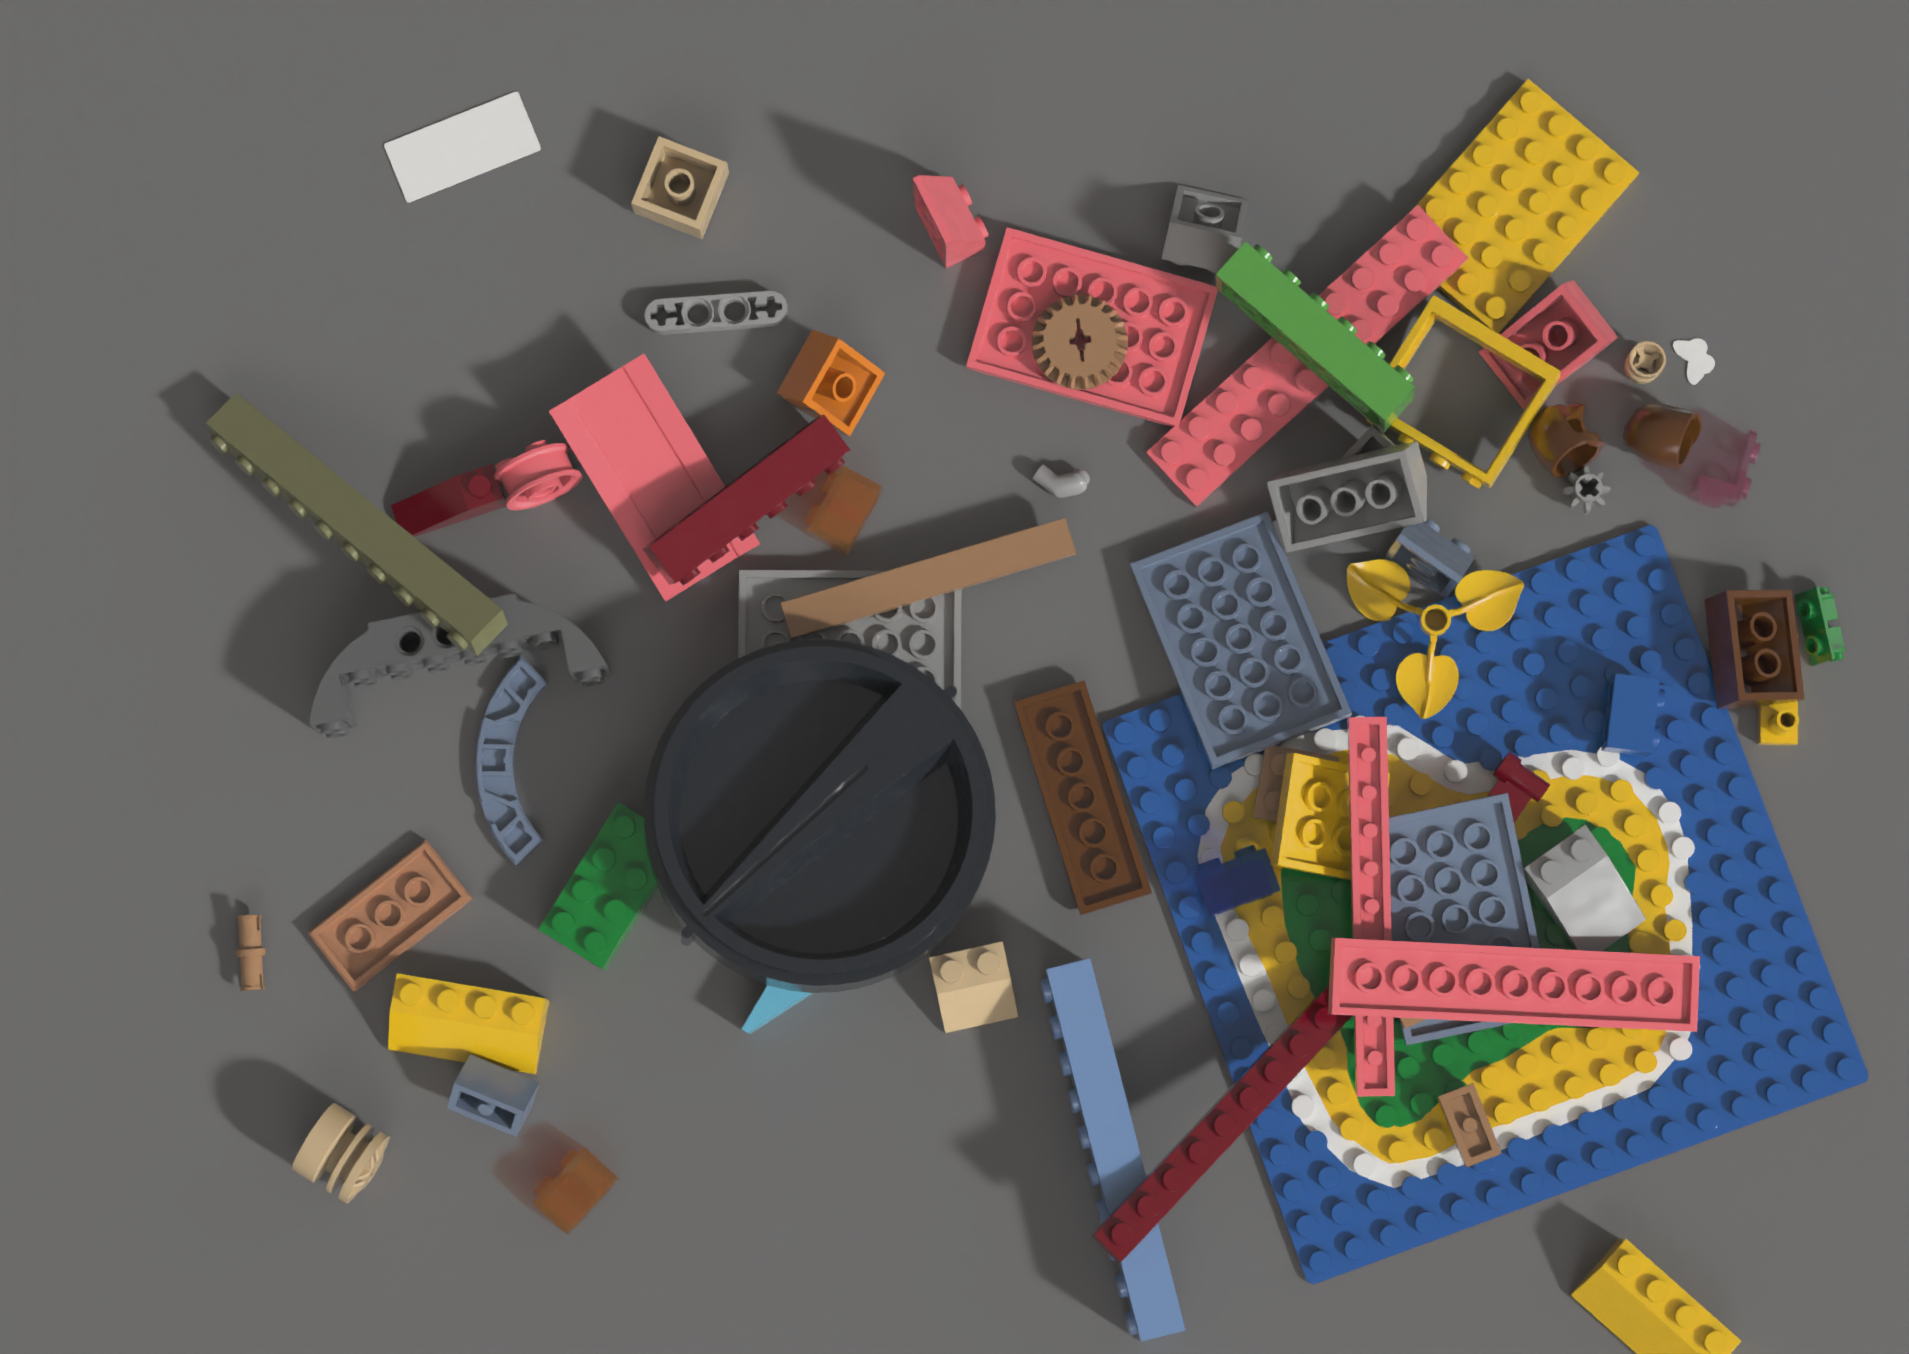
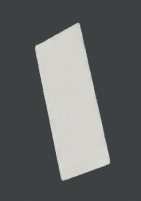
(462, 147)

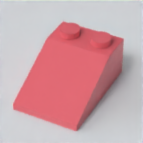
(947, 218)
(1558, 330)

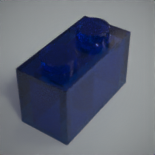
(1235, 881)

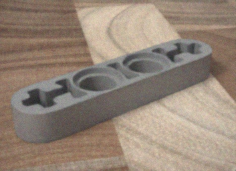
(716, 319)

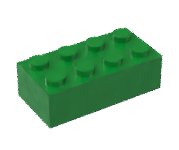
(604, 891)

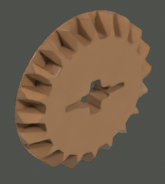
(1101, 356)

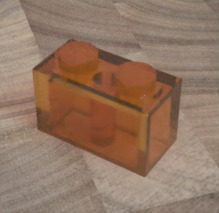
(843, 510)

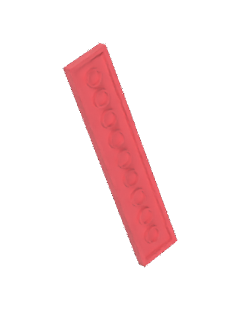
(1276, 385)
(1513, 984)

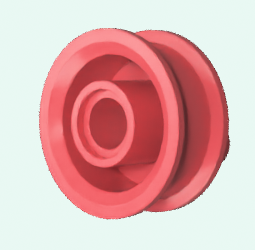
(537, 475)

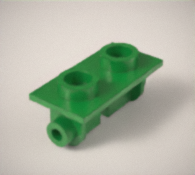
(1821, 642)

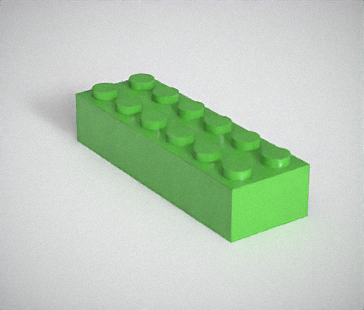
(1315, 336)

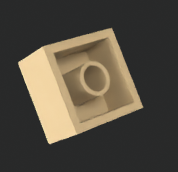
(680, 187)

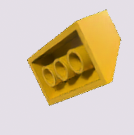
(464, 1020)
(1649, 1307)

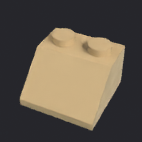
(973, 987)

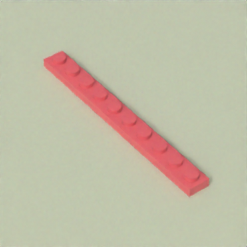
(1370, 888)

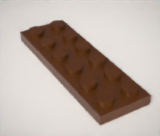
(1082, 798)

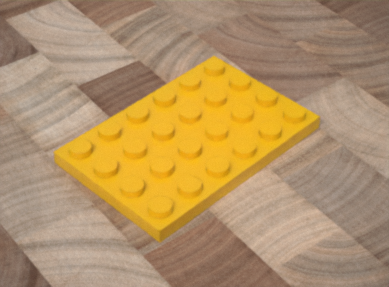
(1522, 202)

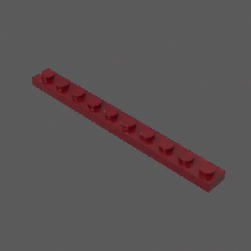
(1219, 1128)

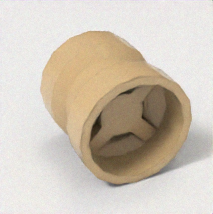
(1650, 357)

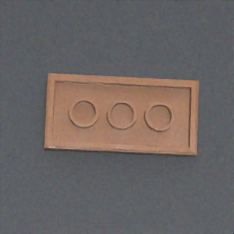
(390, 915)

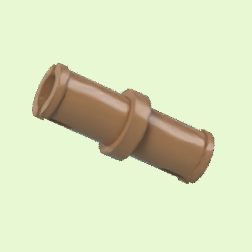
(250, 952)

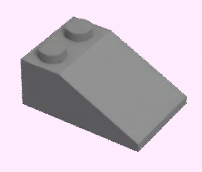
(1583, 892)

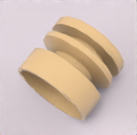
(341, 1153)

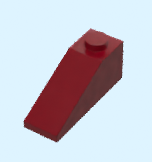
(450, 501)

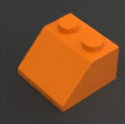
(831, 381)

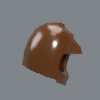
(1662, 434)
(1562, 439)

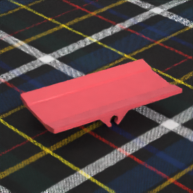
(642, 461)

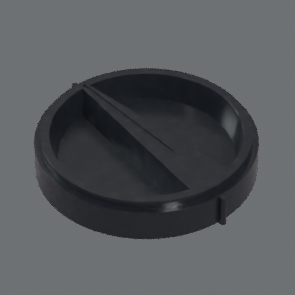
(819, 815)

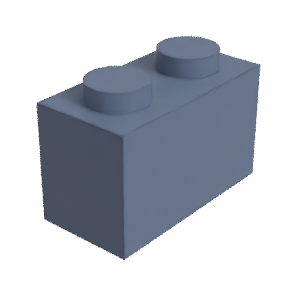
(493, 1095)

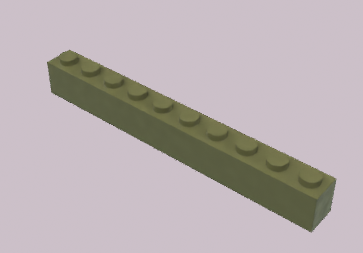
(356, 524)

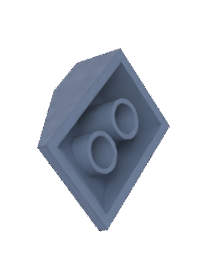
(1431, 557)

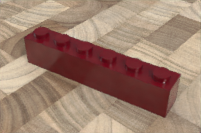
(746, 500)

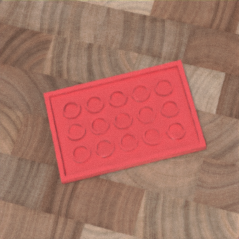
(1160, 311)

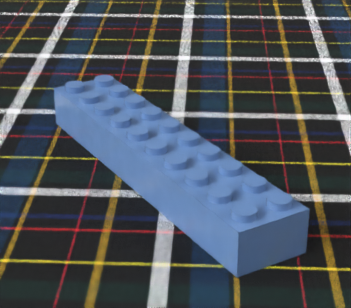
(1111, 1141)

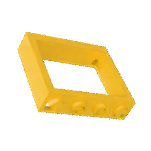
(1499, 346)

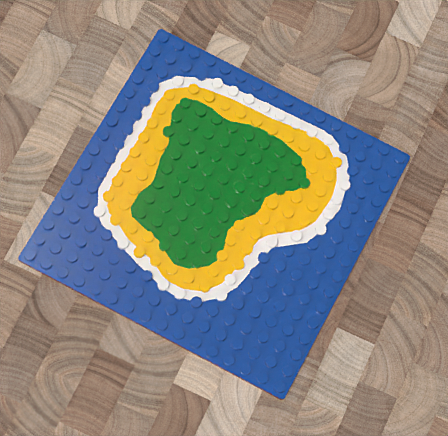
(1561, 1099)

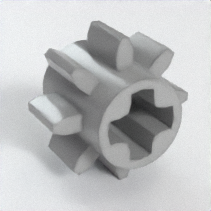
(1582, 481)

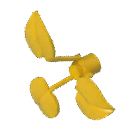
(1427, 680)

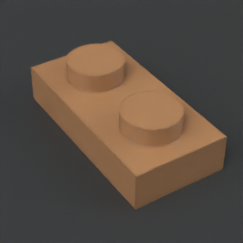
(1469, 1125)

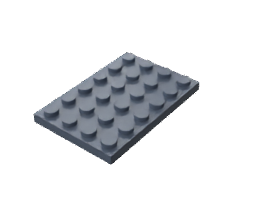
(1240, 640)
(1458, 883)

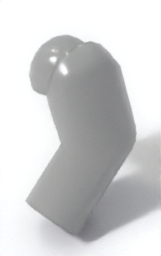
(1062, 485)

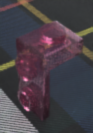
(1716, 492)

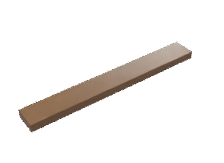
(928, 578)

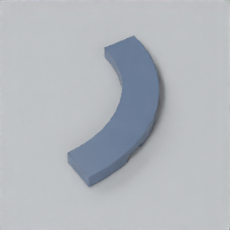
(496, 760)

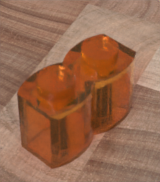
(575, 1189)

